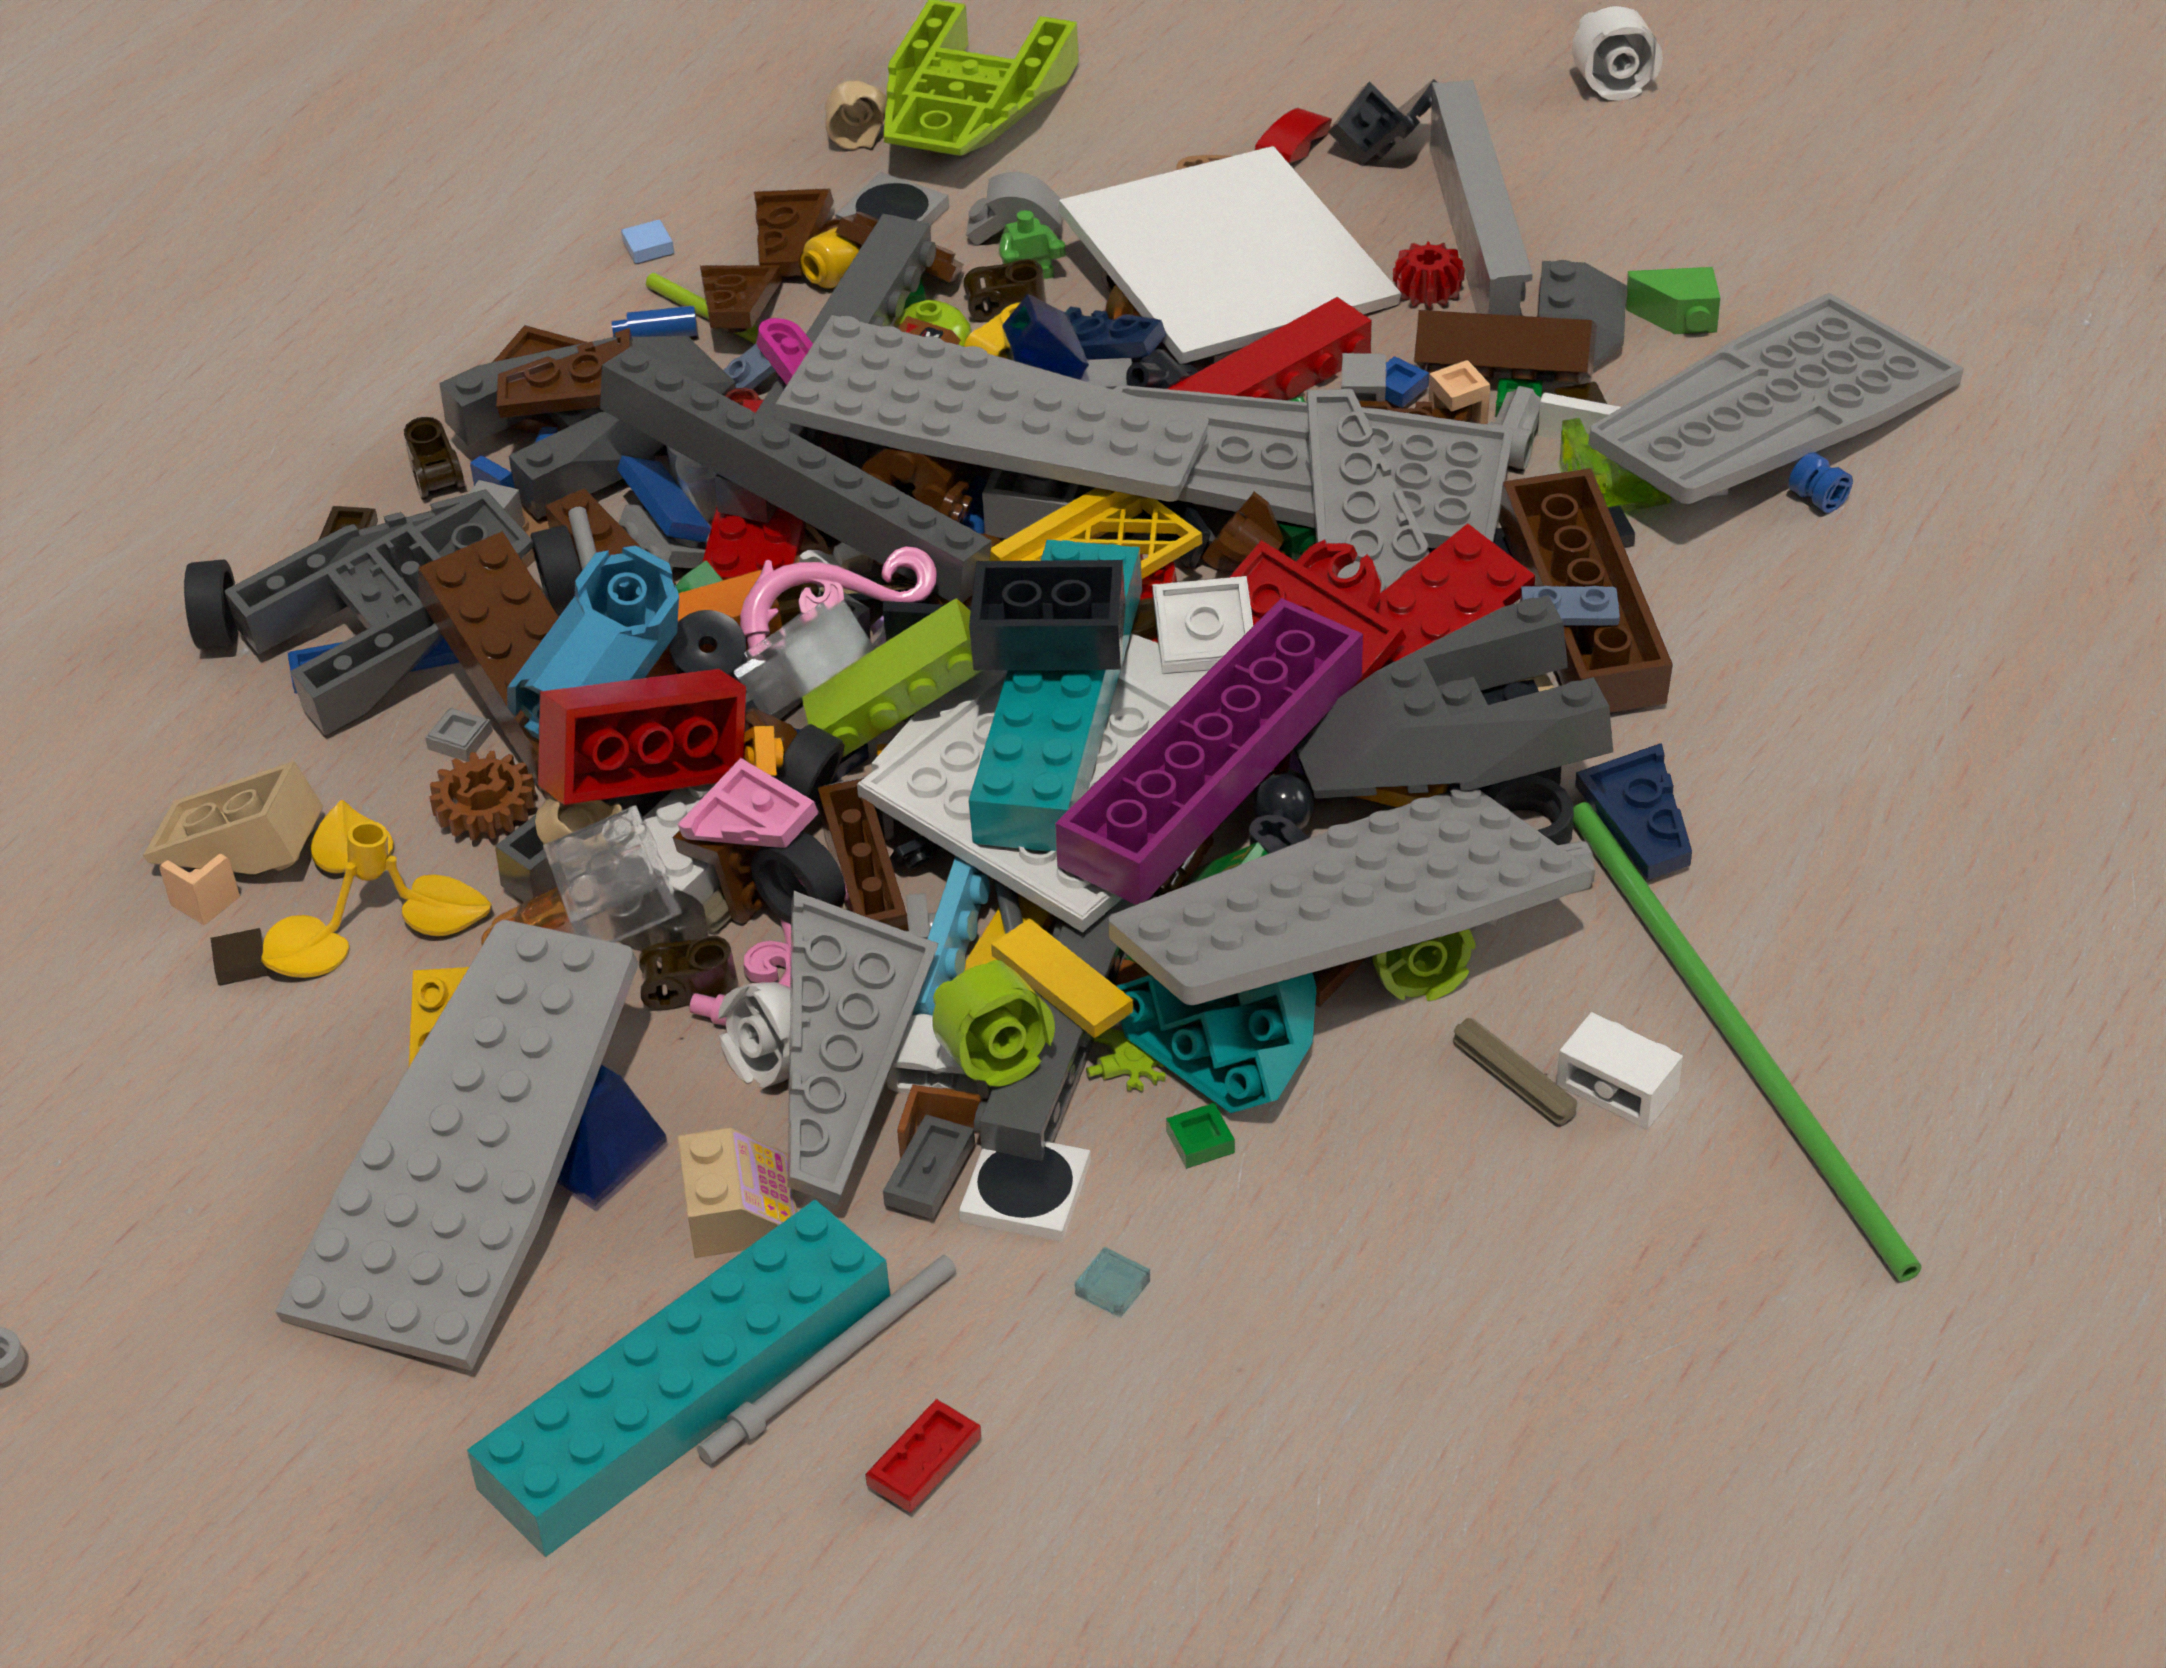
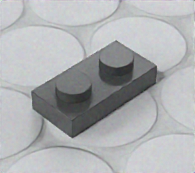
(929, 1166)

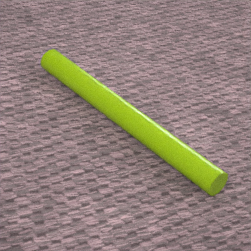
(687, 298)

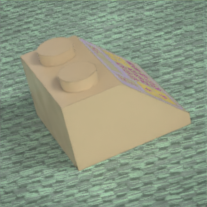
(732, 1190)

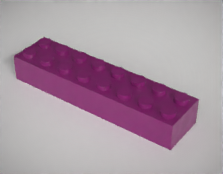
(1208, 752)

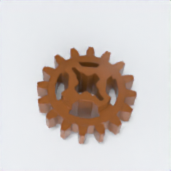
(482, 795)

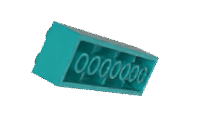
(1047, 731)
(677, 1377)

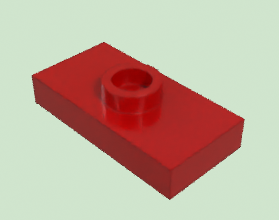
(923, 1455)

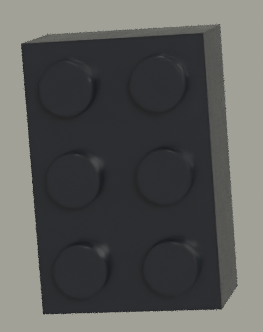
(1047, 615)

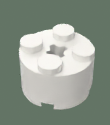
(1616, 52)

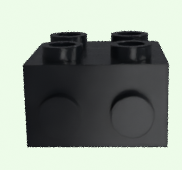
(1373, 122)

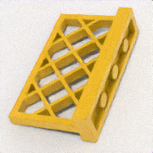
(1100, 513)

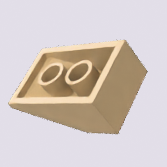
(251, 821)

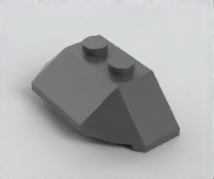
(1585, 293)

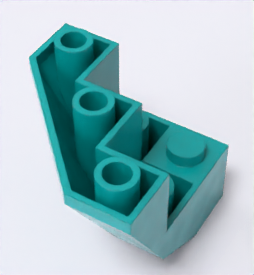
(1230, 1047)

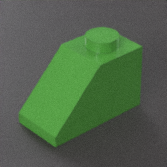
(1675, 298)

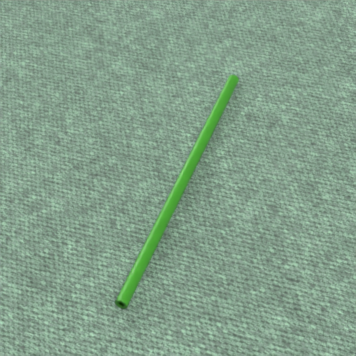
(1748, 1047)

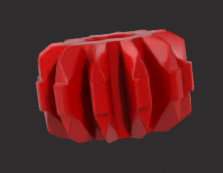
(1428, 274)

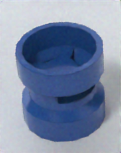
(1817, 480)

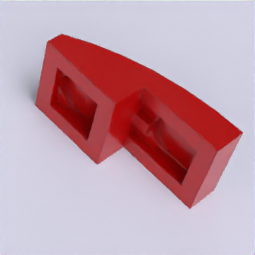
(1294, 132)

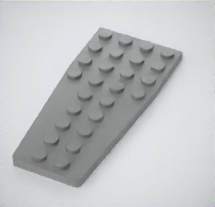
(1772, 400)
(988, 411)
(1262, 445)
(1347, 896)
(466, 1151)

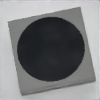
(897, 198)

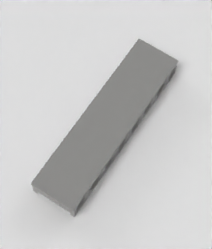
(1477, 200)

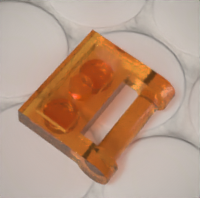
(541, 911)

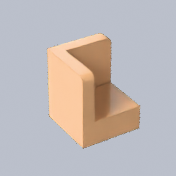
(1460, 387)
(203, 891)

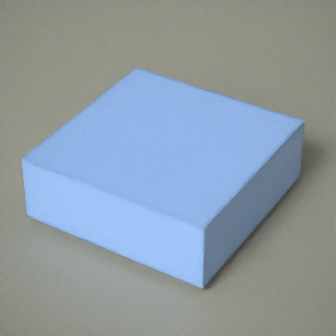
(647, 241)

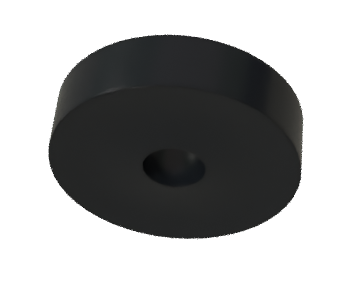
(707, 628)

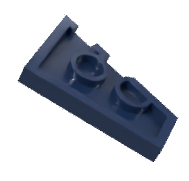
(1118, 338)
(1639, 809)

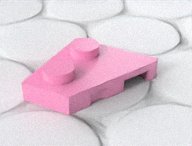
(749, 810)

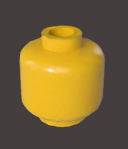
(828, 258)

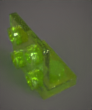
(1615, 483)

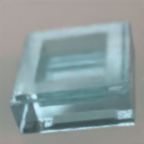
(1112, 1282)

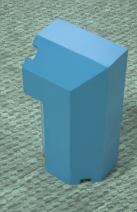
(606, 634)

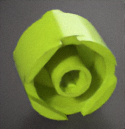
(992, 1023)

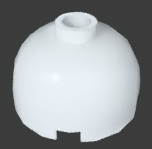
(757, 1032)

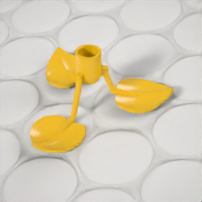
(363, 849)

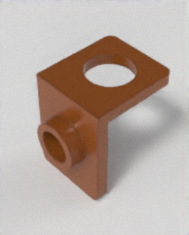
(936, 1102)

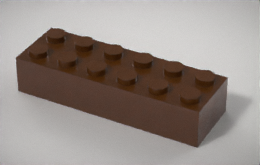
(1568, 539)
(492, 623)

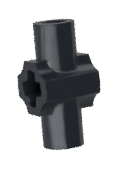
(1158, 371)

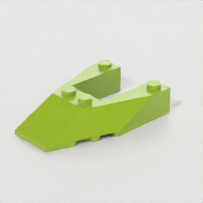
(967, 99)

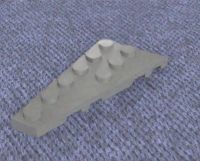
(1355, 489)
(848, 1014)

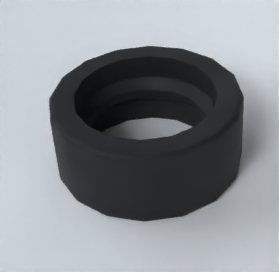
(556, 565)
(207, 605)
(811, 761)
(1541, 796)
(809, 861)

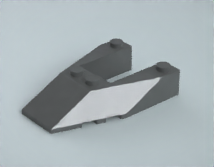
(589, 440)
(378, 580)
(1431, 724)

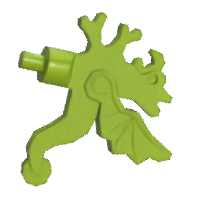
(1126, 1060)

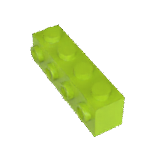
(895, 678)

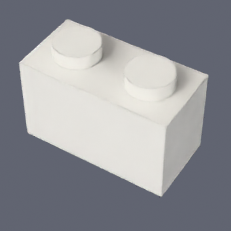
(1619, 1070)

